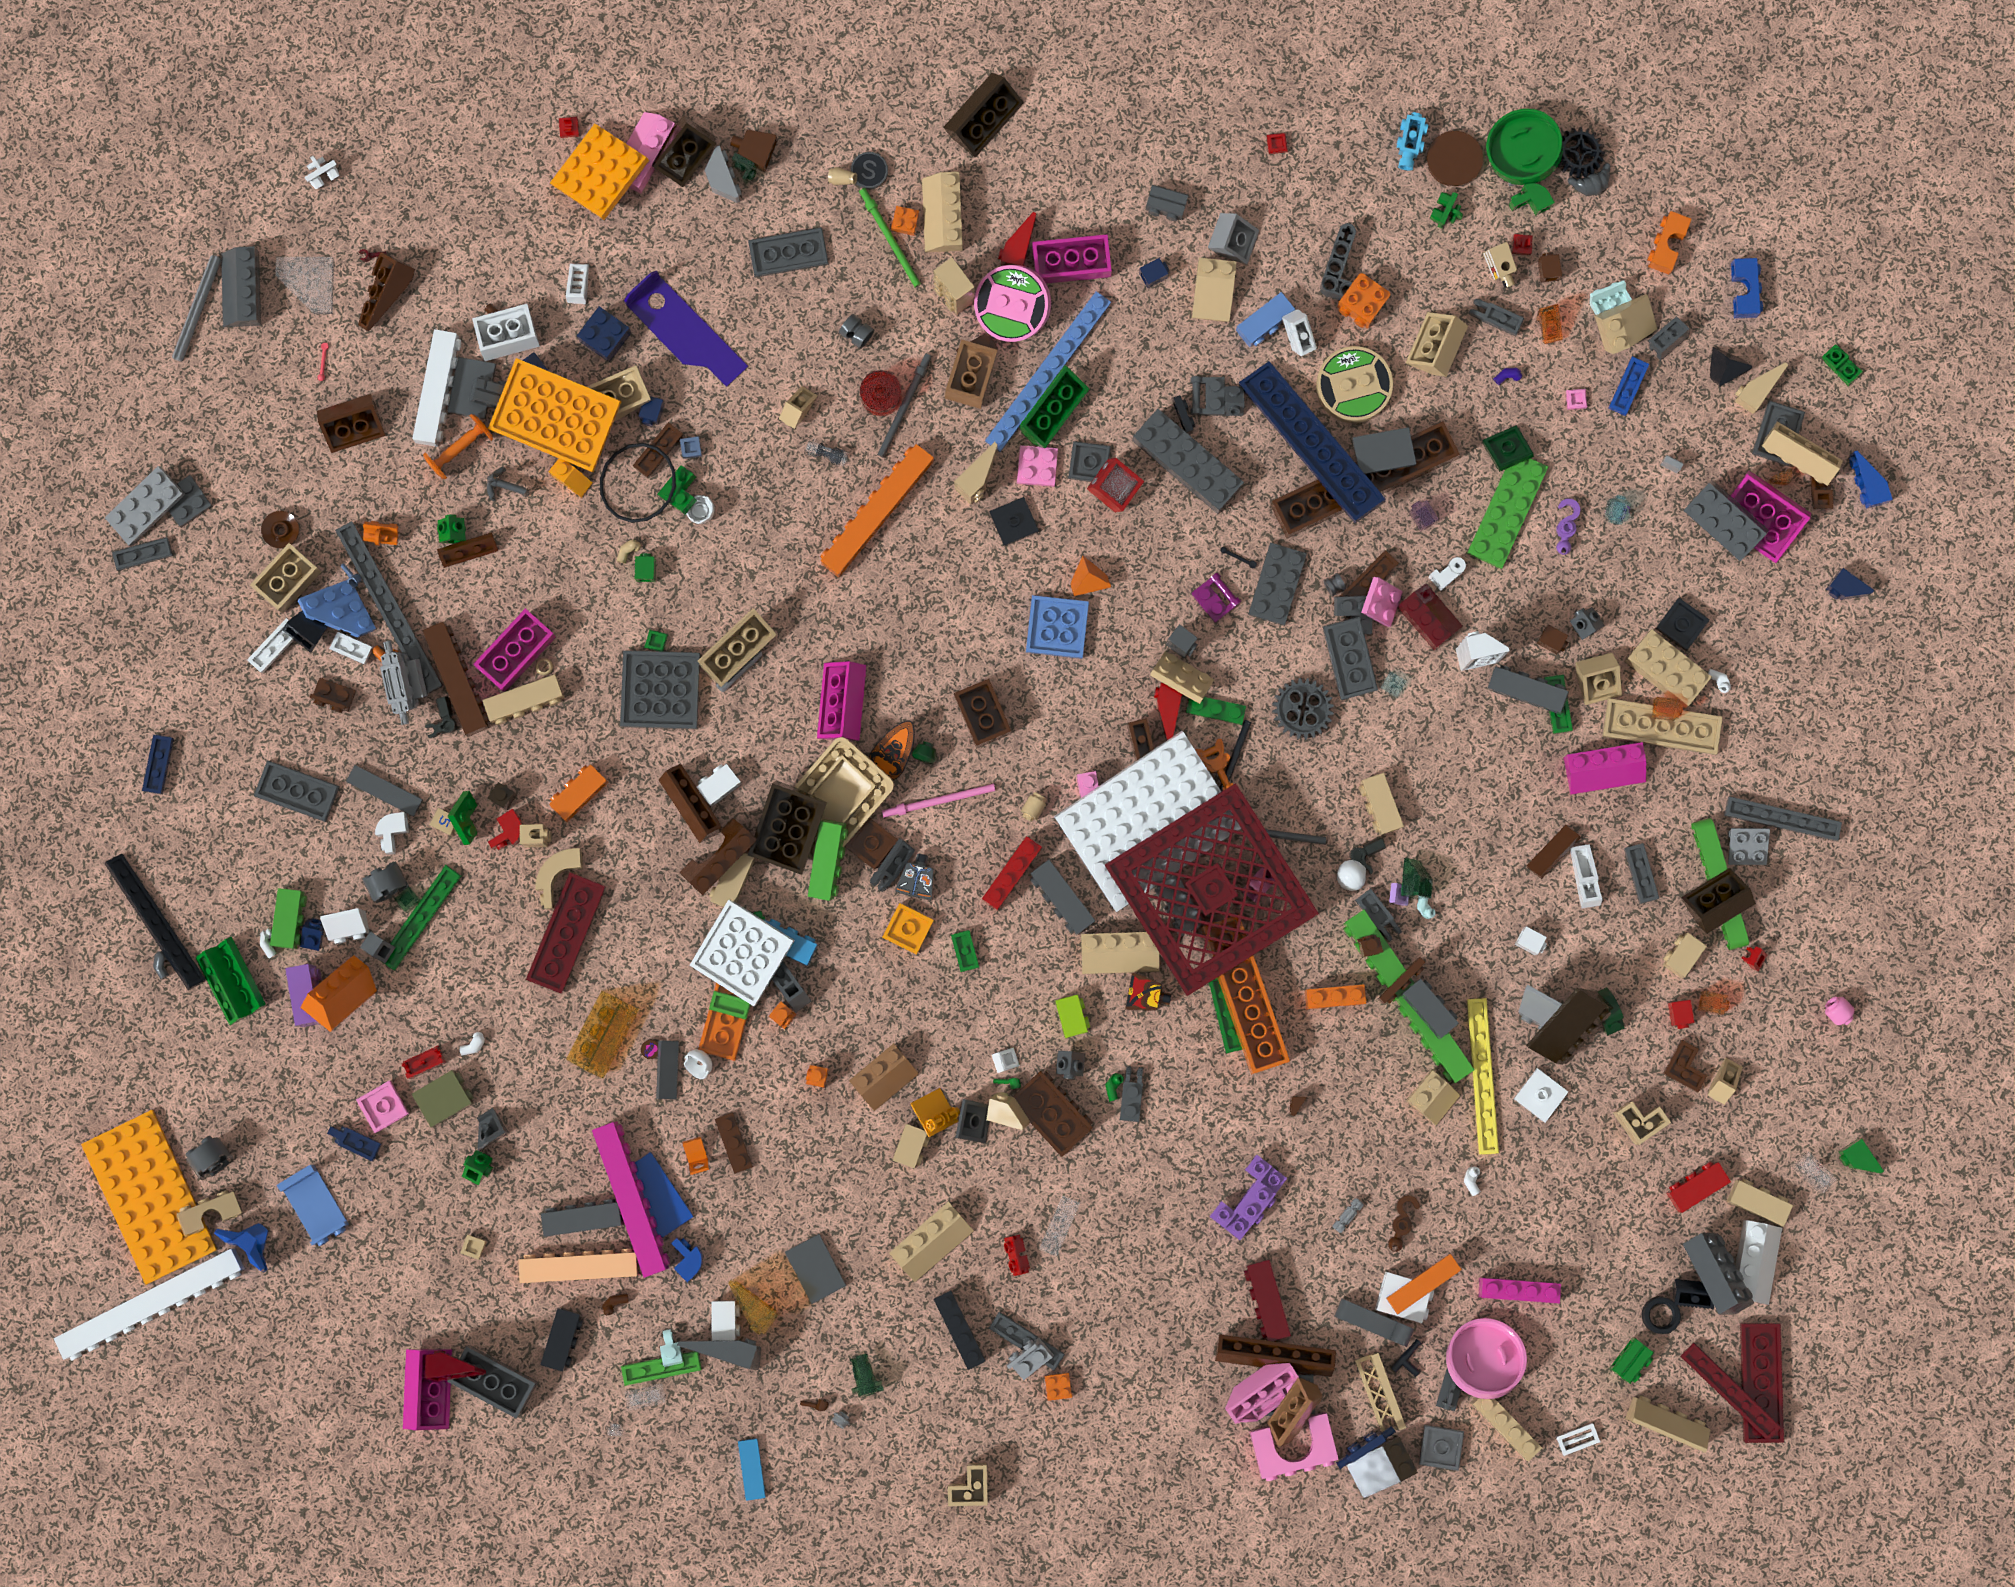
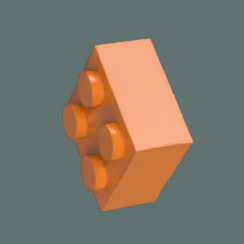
(905, 220)
(1058, 1386)

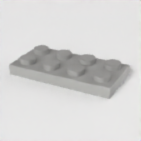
(144, 506)

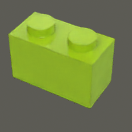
(1071, 1016)

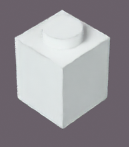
(1531, 941)

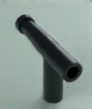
(1403, 1360)

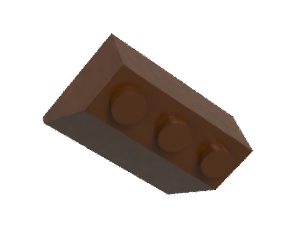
(350, 423)

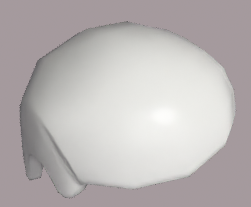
(702, 510)
(1351, 875)
(696, 1070)

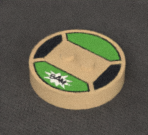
(1354, 384)

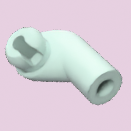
(1425, 909)

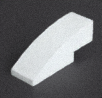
(1586, 876)

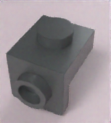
(1234, 401)

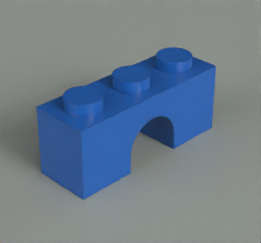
(1747, 272)

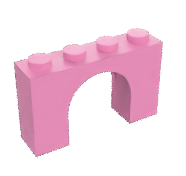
(1321, 1450)

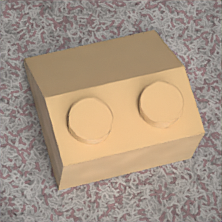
(1599, 678)
(1433, 1097)

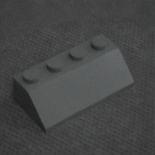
(241, 287)

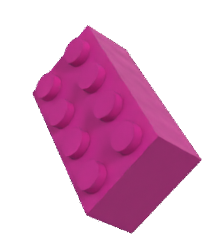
(1072, 259)
(514, 650)

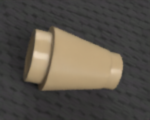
(840, 176)

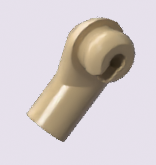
(626, 548)

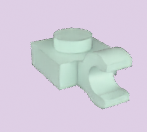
(670, 1352)

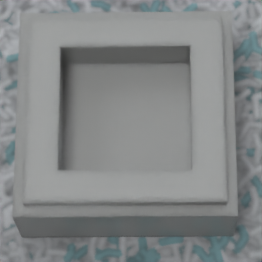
(1671, 464)

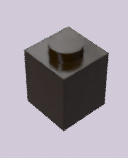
(502, 796)

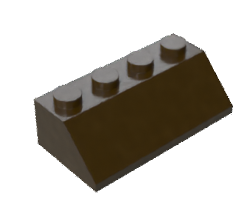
(983, 114)

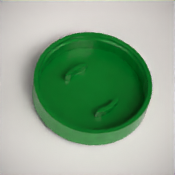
(1524, 146)

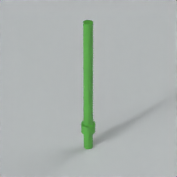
(872, 207)

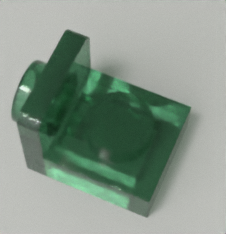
(741, 164)

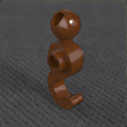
(1402, 1224)

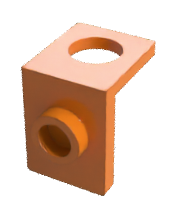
(696, 1155)

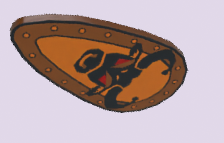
(894, 749)

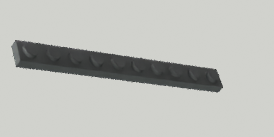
(386, 602)

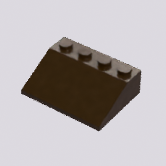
(787, 827)
(1570, 1026)

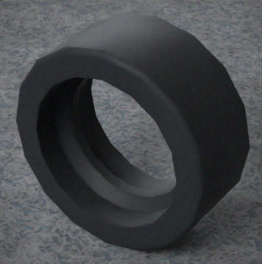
(1646, 1315)

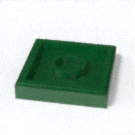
(1508, 448)

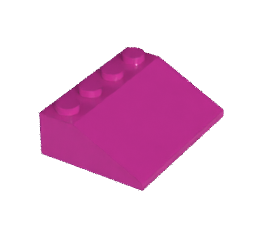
(1774, 510)

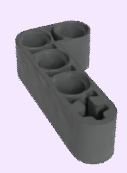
(1340, 261)
(1374, 1322)

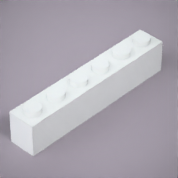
(436, 388)

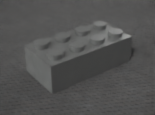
(1726, 520)
(1718, 1273)
(500, 1386)

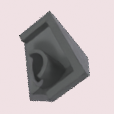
(490, 1129)

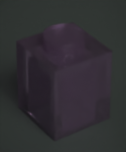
(1423, 515)

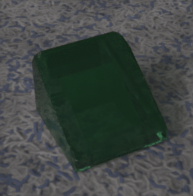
(407, 900)

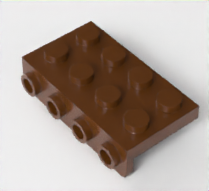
(1052, 1113)

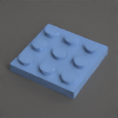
(1057, 627)

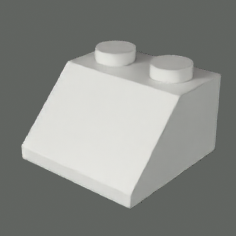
(345, 925)

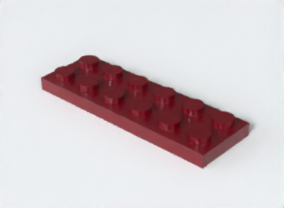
(566, 933)
(1762, 1375)

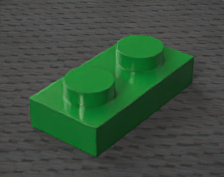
(965, 951)

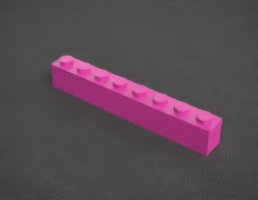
(630, 1199)

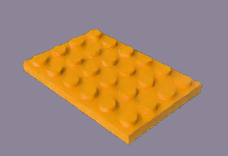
(554, 415)

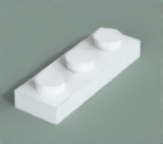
(270, 649)

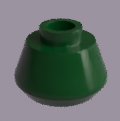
(925, 753)

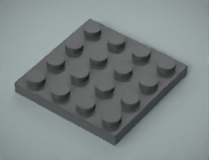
(660, 690)

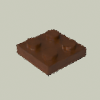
(871, 843)

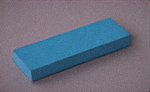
(751, 1469)

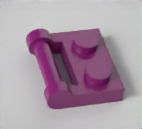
(1210, 600)

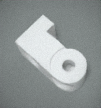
(1449, 574)

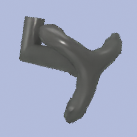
(492, 480)

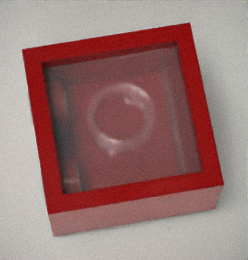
(1115, 485)

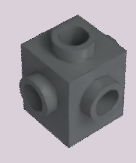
(1586, 622)
(1070, 1064)

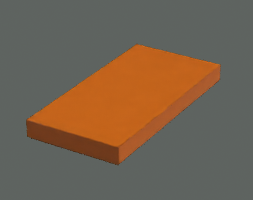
(722, 1032)

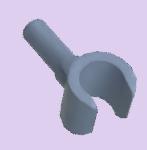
(353, 579)

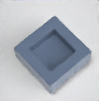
(690, 447)

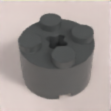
(385, 882)
(208, 1157)

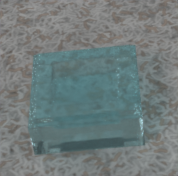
(1393, 684)

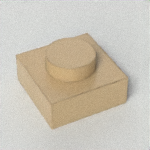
(473, 1247)

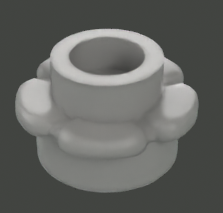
(841, 1419)

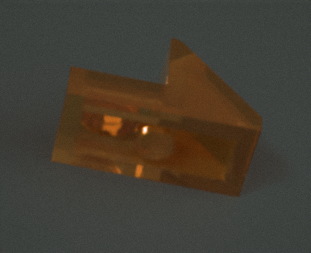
(1550, 323)

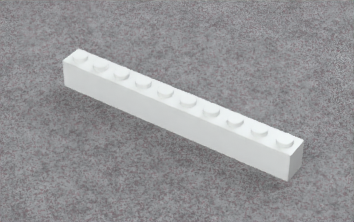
(154, 1301)

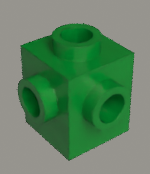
(451, 529)
(477, 1163)

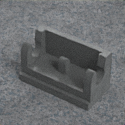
(1669, 338)

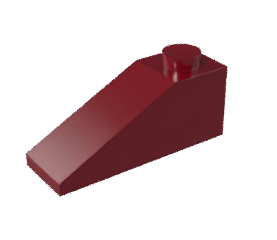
(448, 1367)

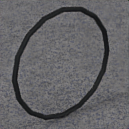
(671, 492)

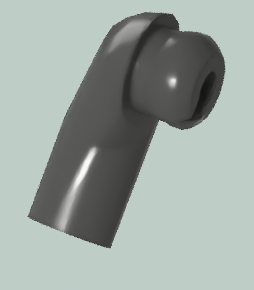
(158, 965)

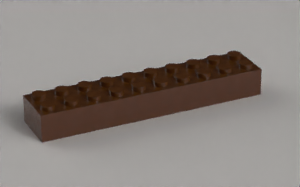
(1314, 504)

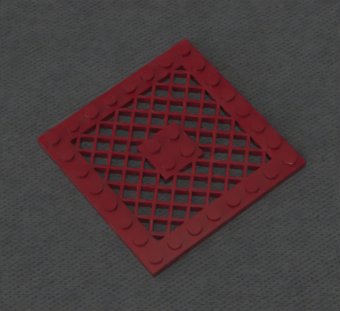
(1211, 889)

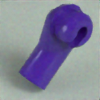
(1514, 373)

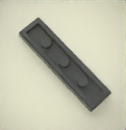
(384, 790)
(1019, 1336)

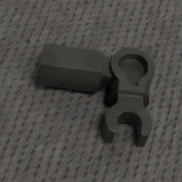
(445, 712)
(1369, 849)

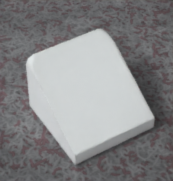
(1005, 1060)

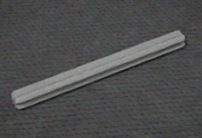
(196, 308)

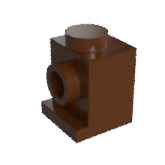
(1370, 946)

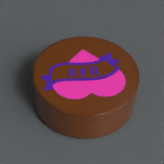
(650, 1049)

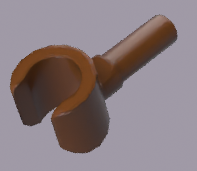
(820, 1406)

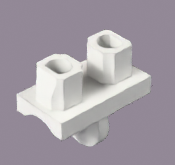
(329, 168)

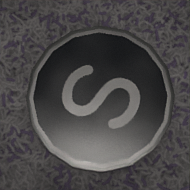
(870, 170)

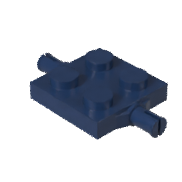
(1358, 1450)

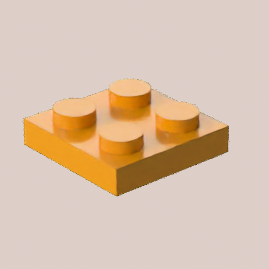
(908, 928)

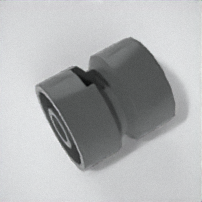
(855, 330)

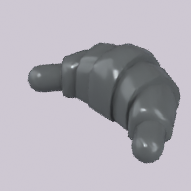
(1593, 183)

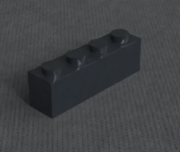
(959, 1329)

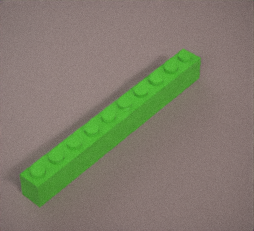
(1389, 968)

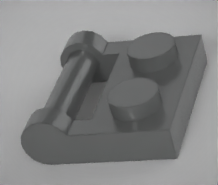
(1213, 396)

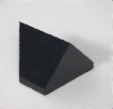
(1726, 367)

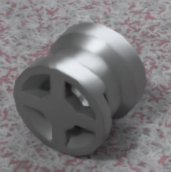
(1334, 584)

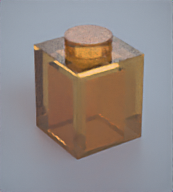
(1666, 708)
(1713, 1003)

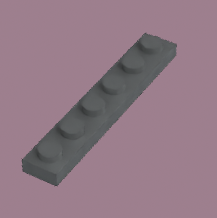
(1782, 819)

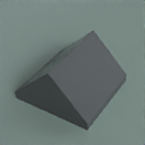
(973, 1121)

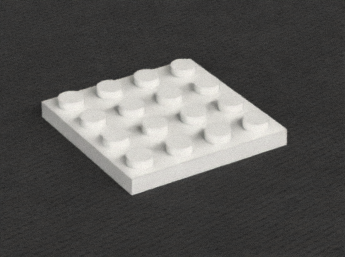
(742, 952)

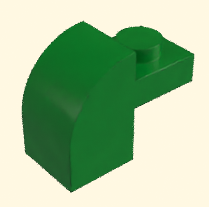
(1536, 196)

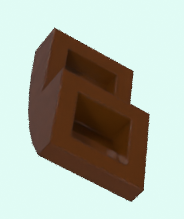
(1821, 495)

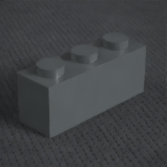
(1430, 1008)

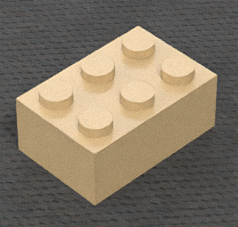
(953, 286)
(285, 578)

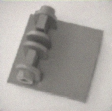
(1748, 846)

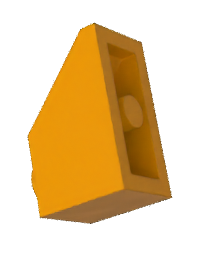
(570, 477)

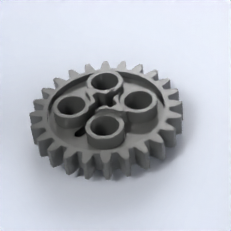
(1319, 712)

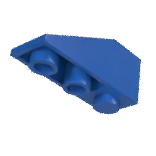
(1872, 485)

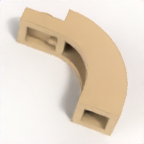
(552, 868)

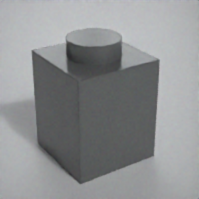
(377, 947)

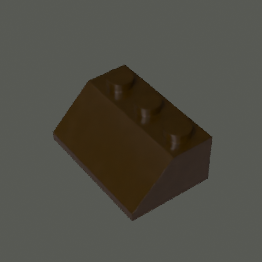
(1718, 900)

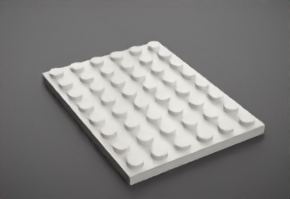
(1136, 806)

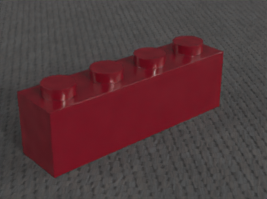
(1268, 1300)

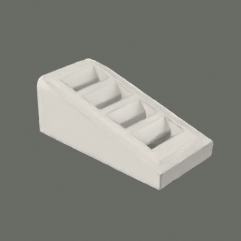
(577, 296)

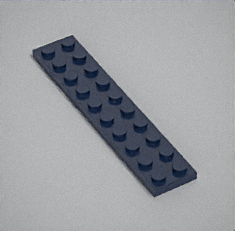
(1312, 442)

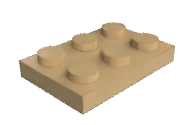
(1182, 677)

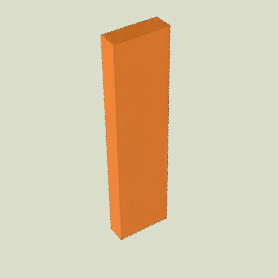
(1423, 1284)

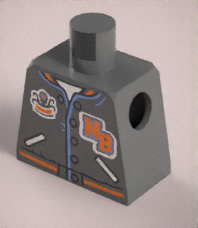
(917, 879)

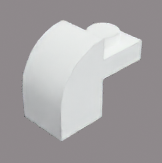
(388, 827)

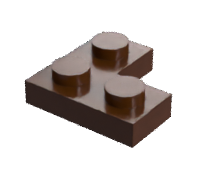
(1680, 1067)

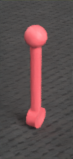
(321, 377)

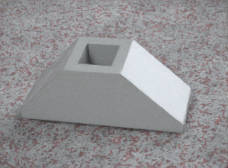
(721, 176)

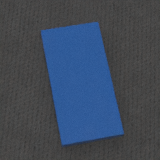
(664, 1199)

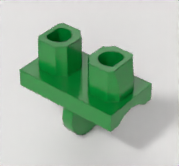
(1446, 200)

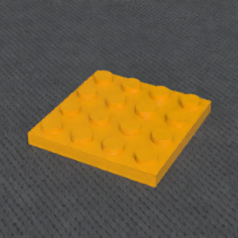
(599, 171)

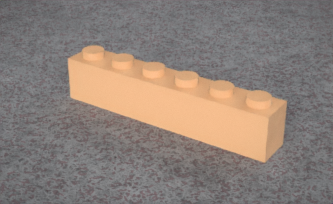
(578, 1267)

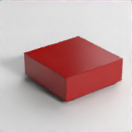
(1277, 143)

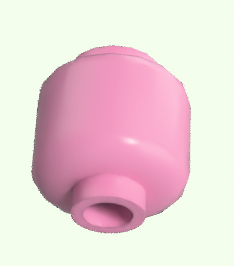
(1839, 1010)

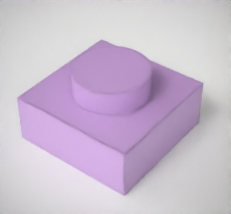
(1395, 895)

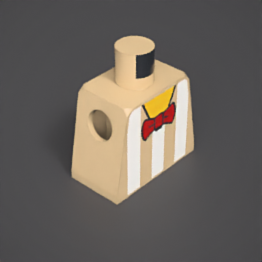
(1500, 256)

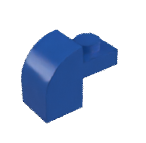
(691, 1263)

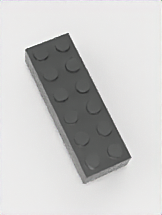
(1187, 461)

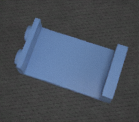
(314, 1205)

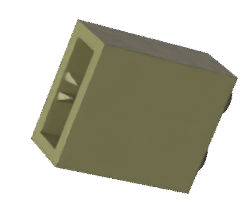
(443, 1098)

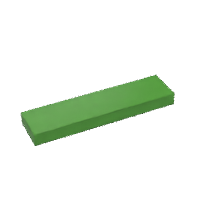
(655, 1370)

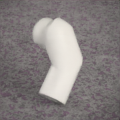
(1721, 679)
(265, 937)
(474, 1046)
(1470, 1180)

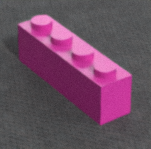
(1519, 1290)

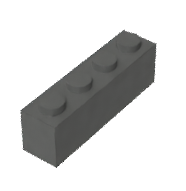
(1528, 690)
(1062, 897)
(581, 1219)

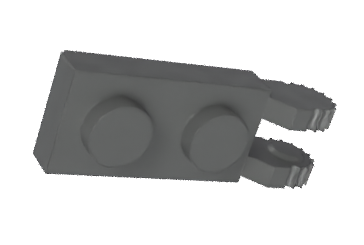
(1497, 317)
(892, 865)
(1378, 913)
(1131, 1097)

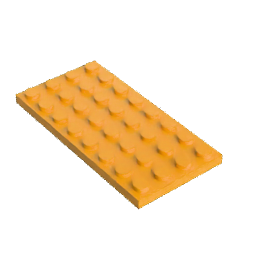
(146, 1194)

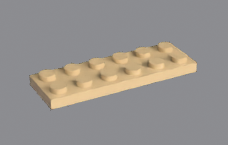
(1635, 723)

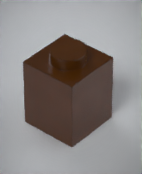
(1549, 267)
(1553, 639)

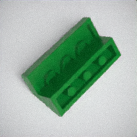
(230, 981)

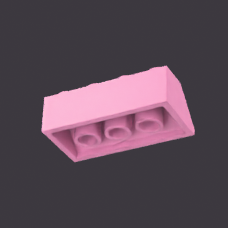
(648, 140)

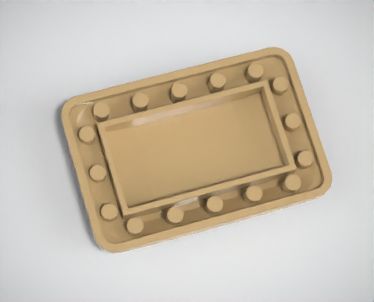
(848, 784)

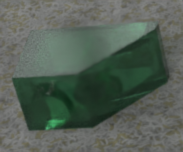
(1416, 880)

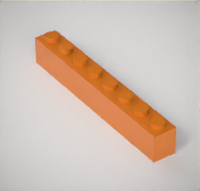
(877, 510)

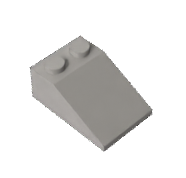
(1537, 1007)

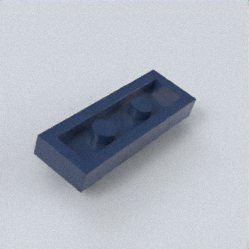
(157, 764)

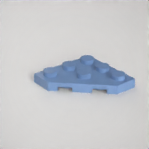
(339, 609)

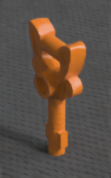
(1218, 764)

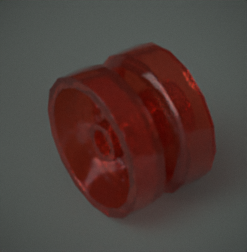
(878, 382)

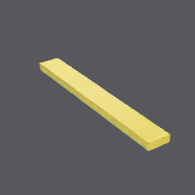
(1482, 1076)

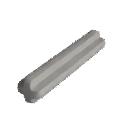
(740, 672)

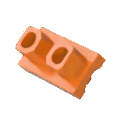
(380, 533)

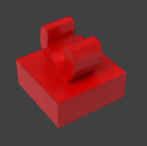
(568, 127)
(1522, 244)
(1756, 959)

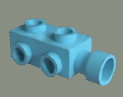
(1411, 138)

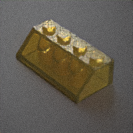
(602, 1034)

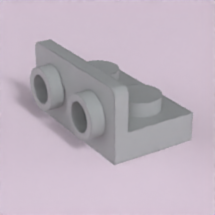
(1030, 1358)

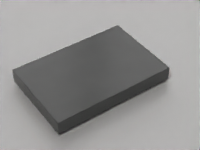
(464, 376)
(1783, 414)
(1384, 451)
(815, 1268)

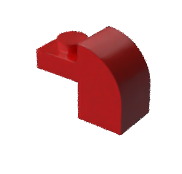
(510, 824)

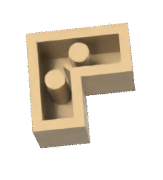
(1640, 1126)
(974, 1491)

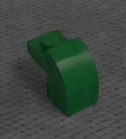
(1614, 1022)

